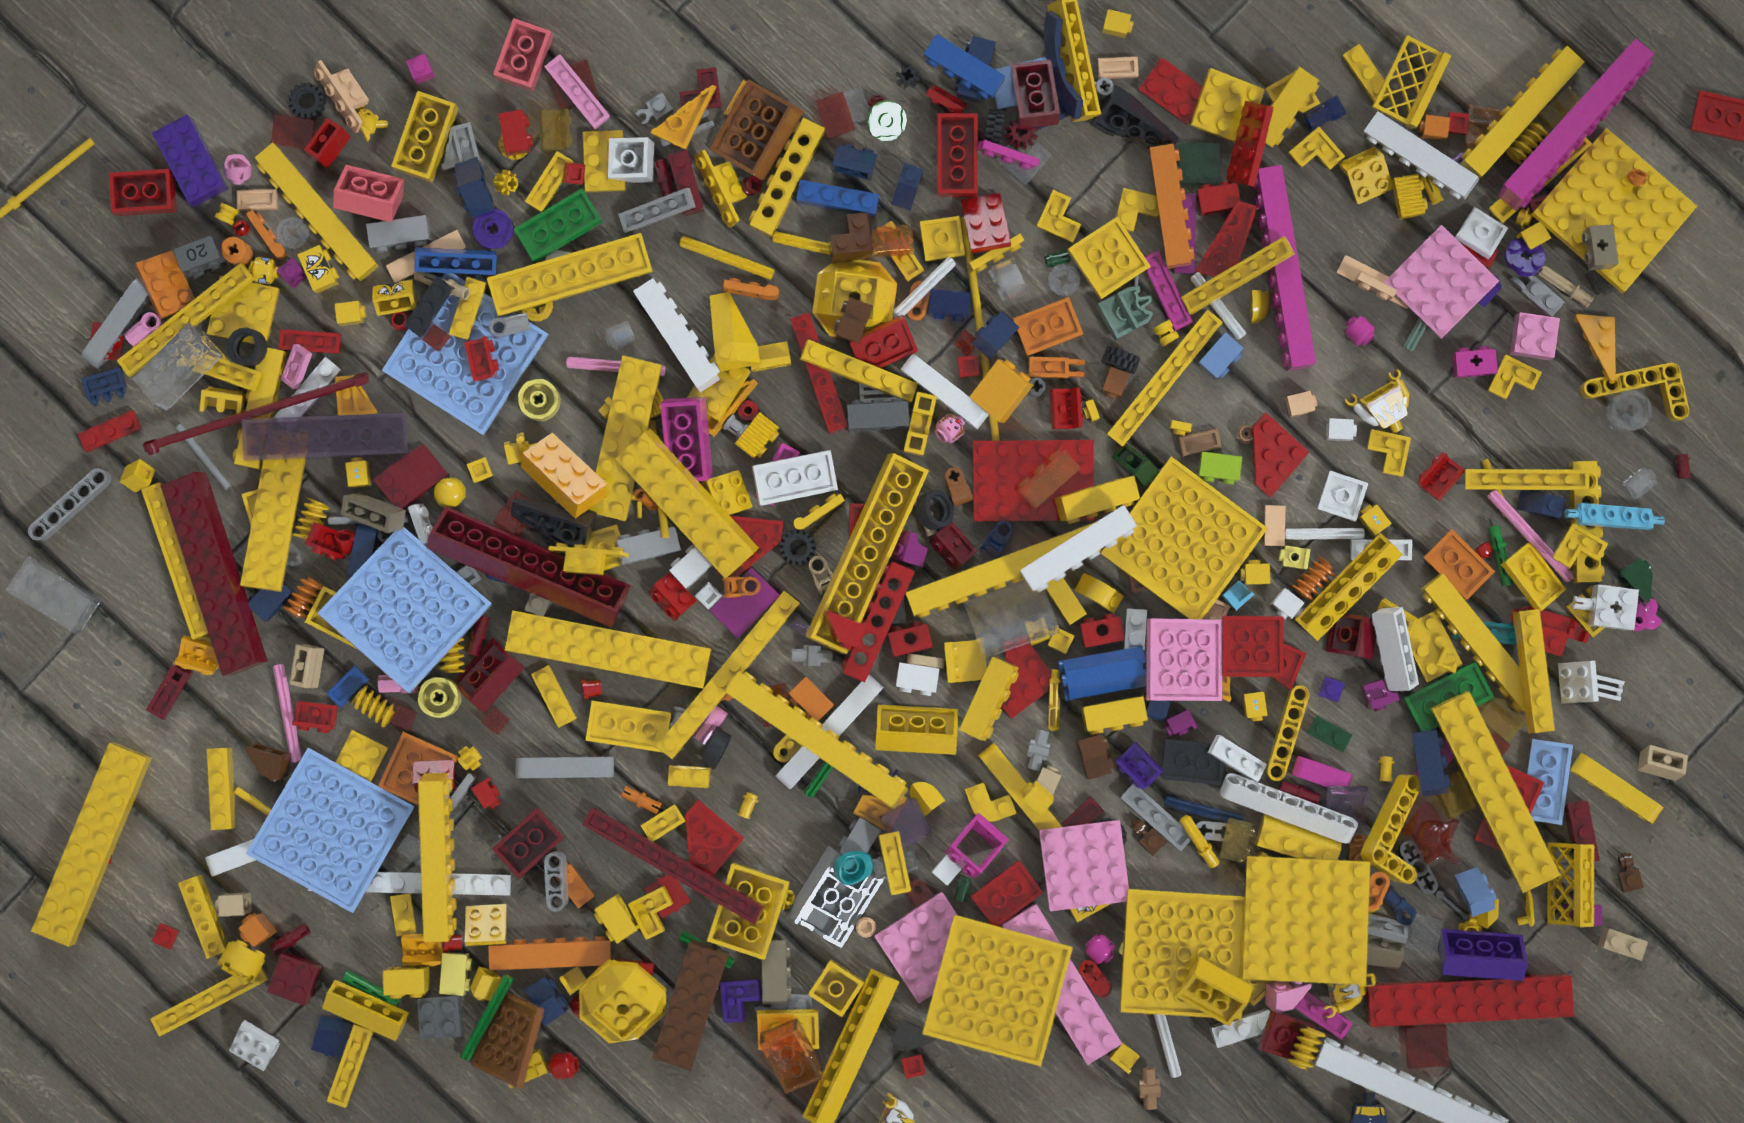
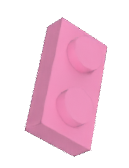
(296, 366)

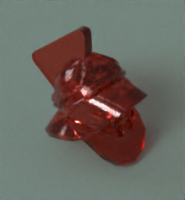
(1432, 834)

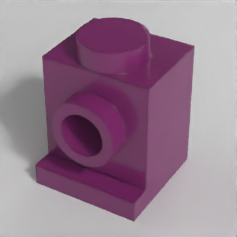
(292, 273)
(1179, 723)

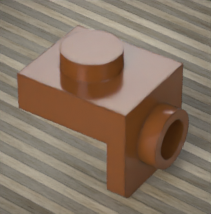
(1355, 847)

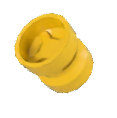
(1163, 329)

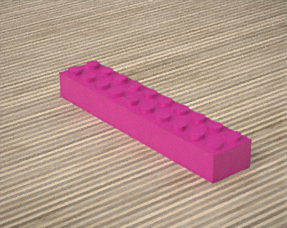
(1576, 125)
(1286, 276)

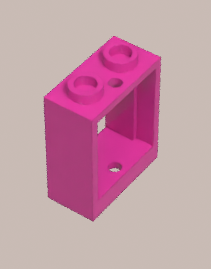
(987, 832)

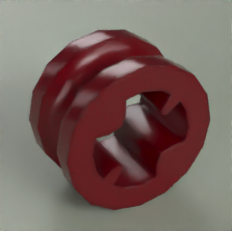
(748, 182)

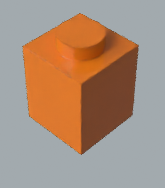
(1434, 127)

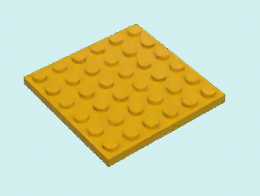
(1601, 194)
(1185, 540)
(1306, 920)
(1165, 939)
(997, 990)

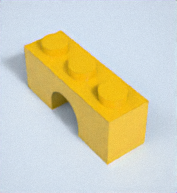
(920, 424)

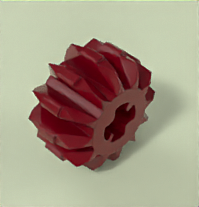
(1020, 140)

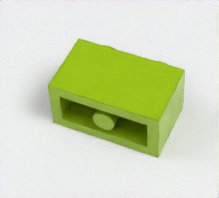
(1219, 467)

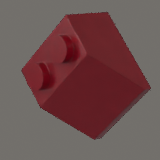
(1352, 636)

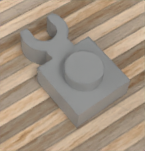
(657, 107)

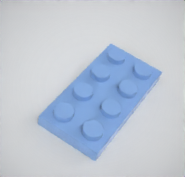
(1550, 764)

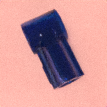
(1328, 111)

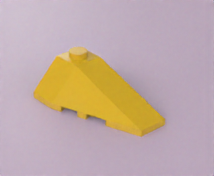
(731, 336)

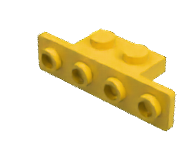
(723, 186)
(586, 560)

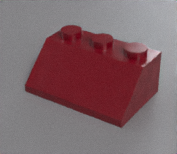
(488, 675)

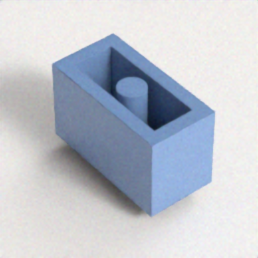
(1220, 356)
(1475, 892)

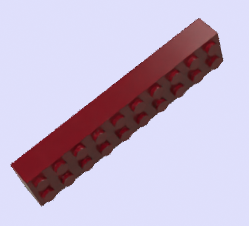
(526, 566)
(214, 573)

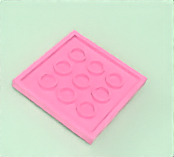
(1441, 282)
(1184, 659)
(1084, 865)
(918, 944)

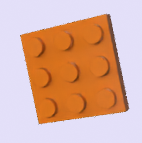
(399, 772)

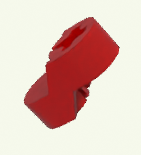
(1101, 986)

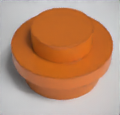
(1637, 177)

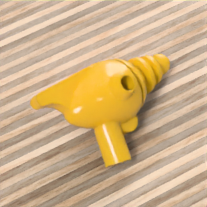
(370, 122)

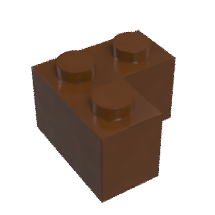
(855, 243)
(853, 321)
(1094, 757)

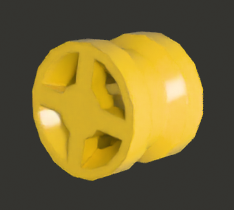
(226, 214)

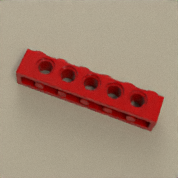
(820, 378)
(892, 571)

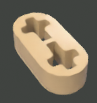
(925, 661)

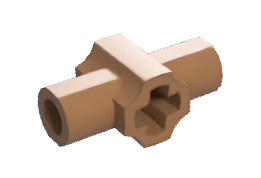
(1149, 1088)

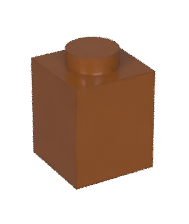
(1115, 383)

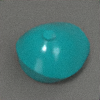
(853, 867)

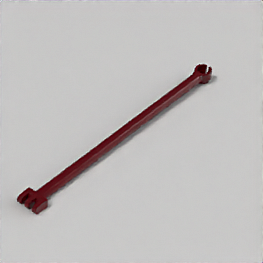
(152, 446)

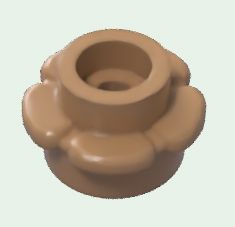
(1241, 434)

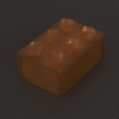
(1047, 478)
(791, 1055)

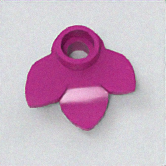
(1647, 616)

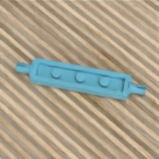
(1614, 516)

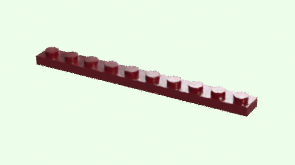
(674, 865)

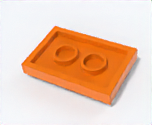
(165, 284)
(1048, 326)
(1459, 564)

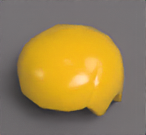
(449, 492)

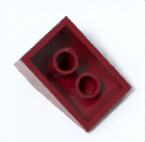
(411, 477)

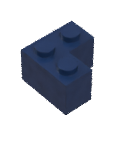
(473, 187)
(544, 994)

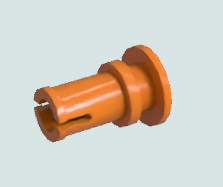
(643, 497)

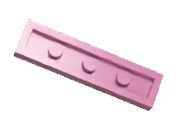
(577, 91)

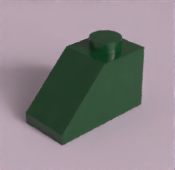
(1135, 464)
(1639, 577)

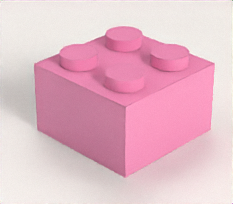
(1534, 336)

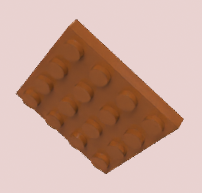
(509, 1040)

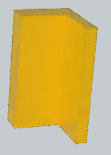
(773, 356)

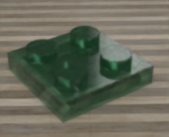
(1200, 163)

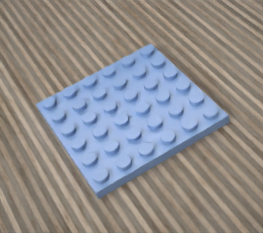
(446, 374)
(404, 609)
(330, 830)

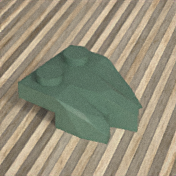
(1125, 311)

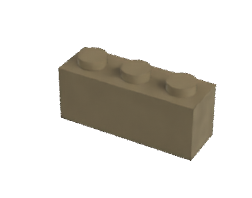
(373, 512)
(776, 973)

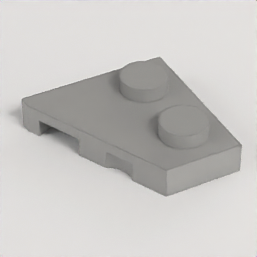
(460, 146)

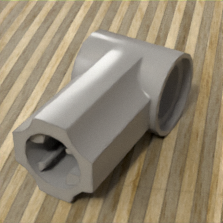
(512, 325)

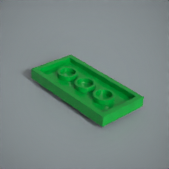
(558, 225)
(1465, 679)

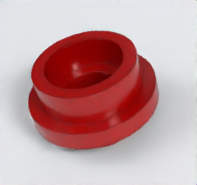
(748, 417)

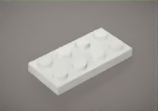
(794, 477)

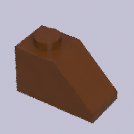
(269, 761)

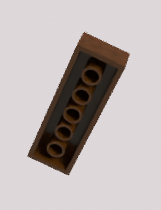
(690, 1005)

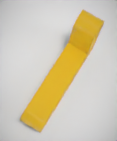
(1640, 381)
(1396, 807)

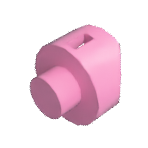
(239, 172)

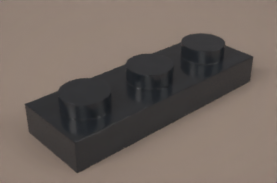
(429, 306)

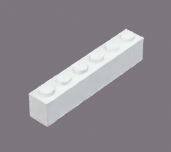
(1420, 155)
(676, 334)
(1078, 548)

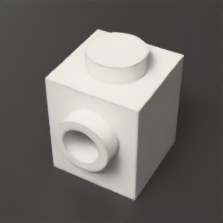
(1287, 604)

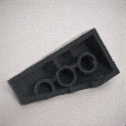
(555, 521)

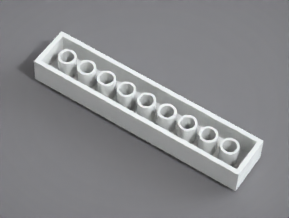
(1399, 1085)

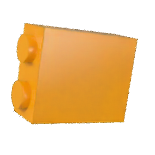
(1002, 390)

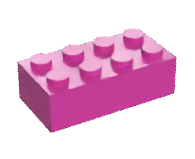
(688, 434)

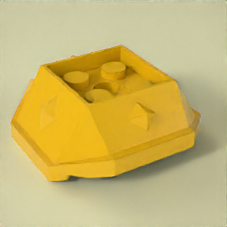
(858, 276)
(621, 984)

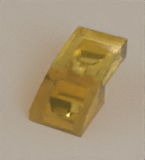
(1559, 108)

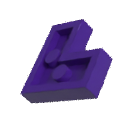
(733, 997)

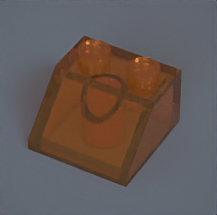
(892, 241)

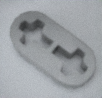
(1212, 825)

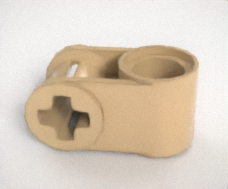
(822, 576)

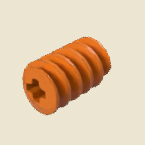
(231, 246)
(1314, 579)
(304, 597)

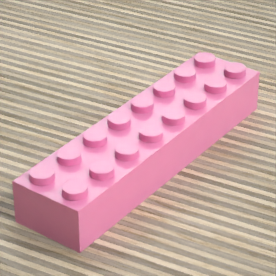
(1076, 1004)

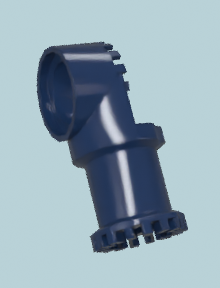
(1399, 905)

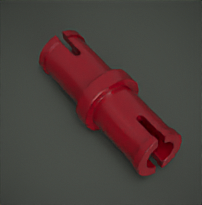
(664, 178)
(478, 636)
(1299, 791)
(290, 938)

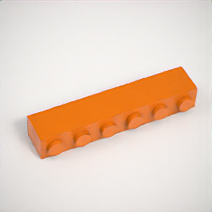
(1170, 206)
(550, 954)

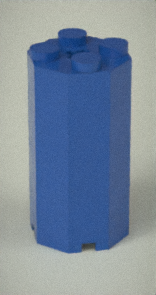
(1103, 673)

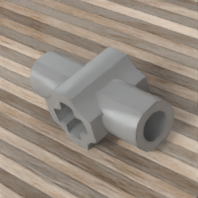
(812, 655)
(1038, 749)

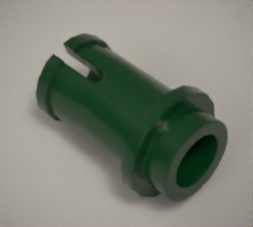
(1056, 259)
(962, 888)

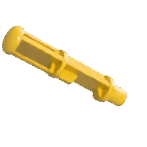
(1054, 701)

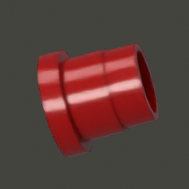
(400, 327)
(344, 540)
(591, 688)
(453, 944)

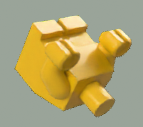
(515, 450)

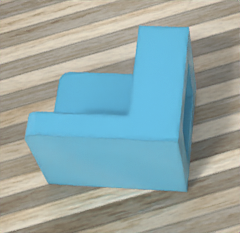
(1237, 595)

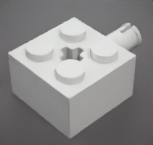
(1599, 606)

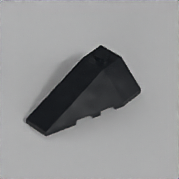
(1130, 119)

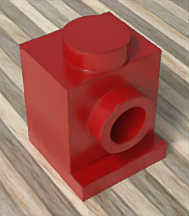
(487, 794)

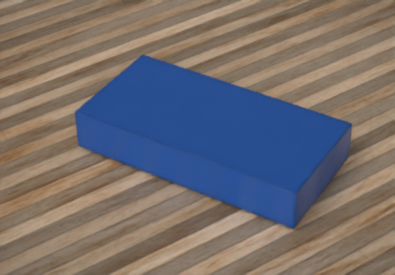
(347, 686)

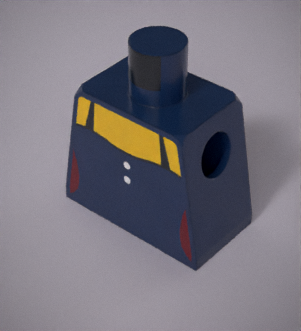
(1368, 1110)

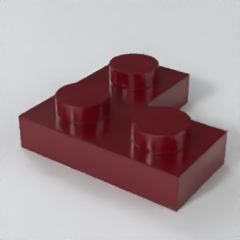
(706, 78)

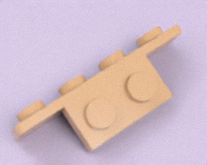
(344, 93)
(1368, 279)

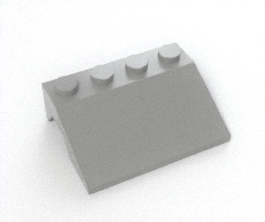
(829, 905)

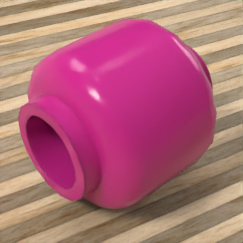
(1359, 330)
(1100, 949)

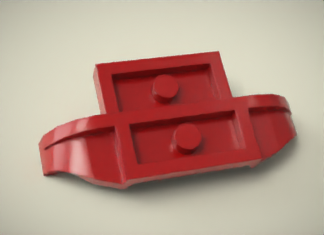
(1557, 629)

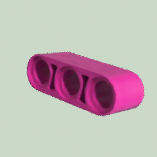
(1320, 773)

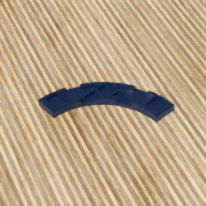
(1052, 42)

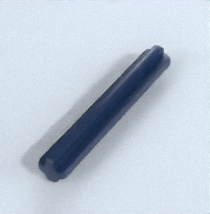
(1201, 810)

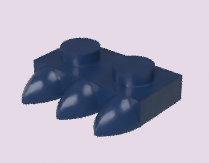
(104, 384)

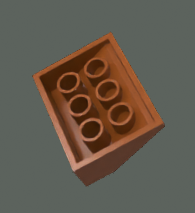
(756, 130)

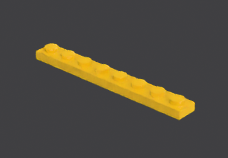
(193, 313)
(1164, 378)
(174, 559)

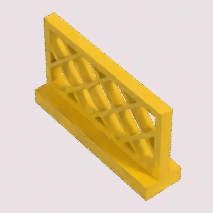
(1426, 90)
(1582, 885)

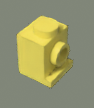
(1300, 563)

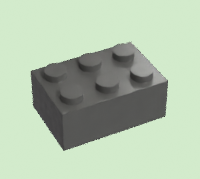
(878, 415)

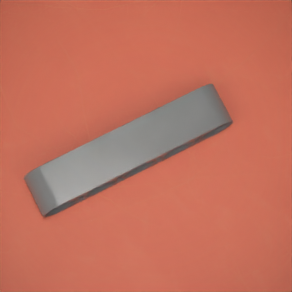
(120, 317)
(60, 506)
(564, 767)

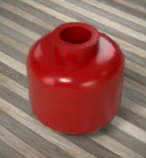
(563, 1065)

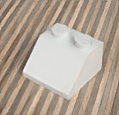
(631, 159)

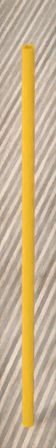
(978, 319)

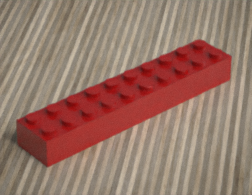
(1469, 1000)

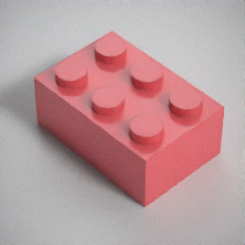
(523, 55)
(368, 193)

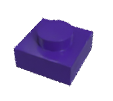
(1331, 689)

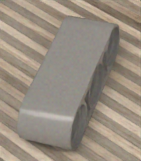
(561, 872)

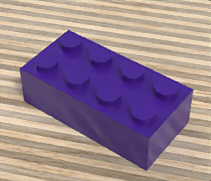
(190, 160)
(1482, 954)

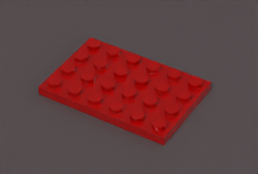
(1004, 464)

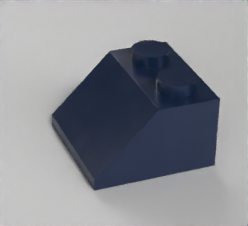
(854, 162)

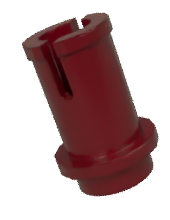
(1683, 468)

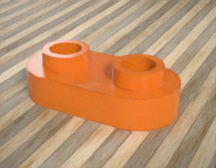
(922, 304)
(1376, 891)

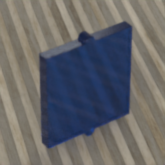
(331, 1036)

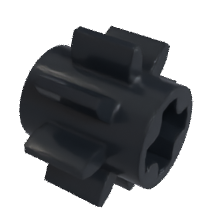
(910, 82)

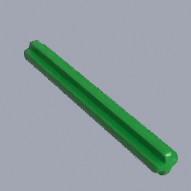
(486, 1017)

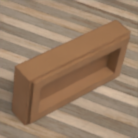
(1199, 442)

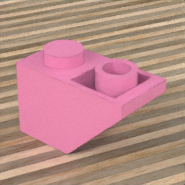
(1285, 995)

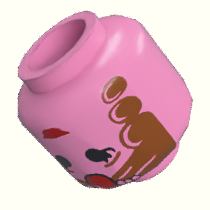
(950, 428)

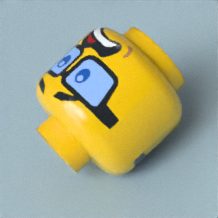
(264, 270)

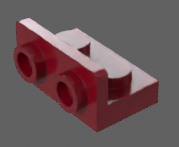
(952, 546)

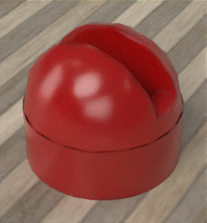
(244, 231)
(1484, 550)

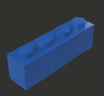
(964, 67)
(837, 198)
(455, 261)

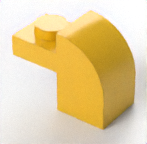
(1099, 592)

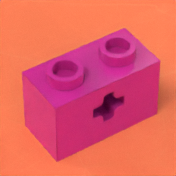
(1464, 368)

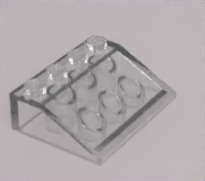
(1010, 618)

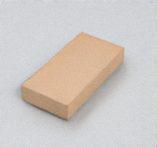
(1118, 67)
(257, 199)
(1275, 522)

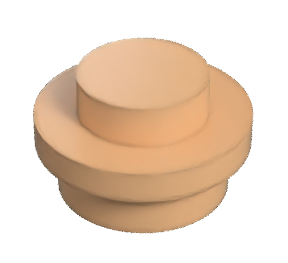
(865, 927)

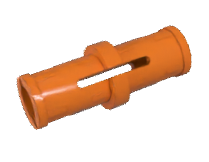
(641, 800)

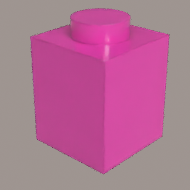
(420, 68)

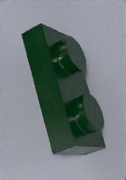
(1329, 734)

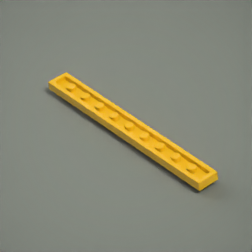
(738, 661)

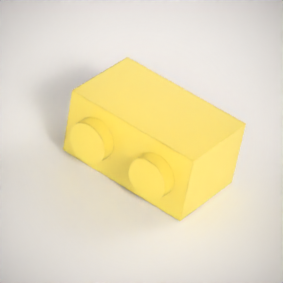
(455, 973)

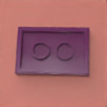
(743, 611)

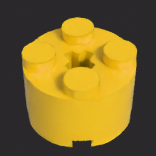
(241, 961)

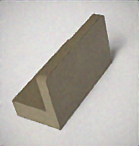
(1384, 952)

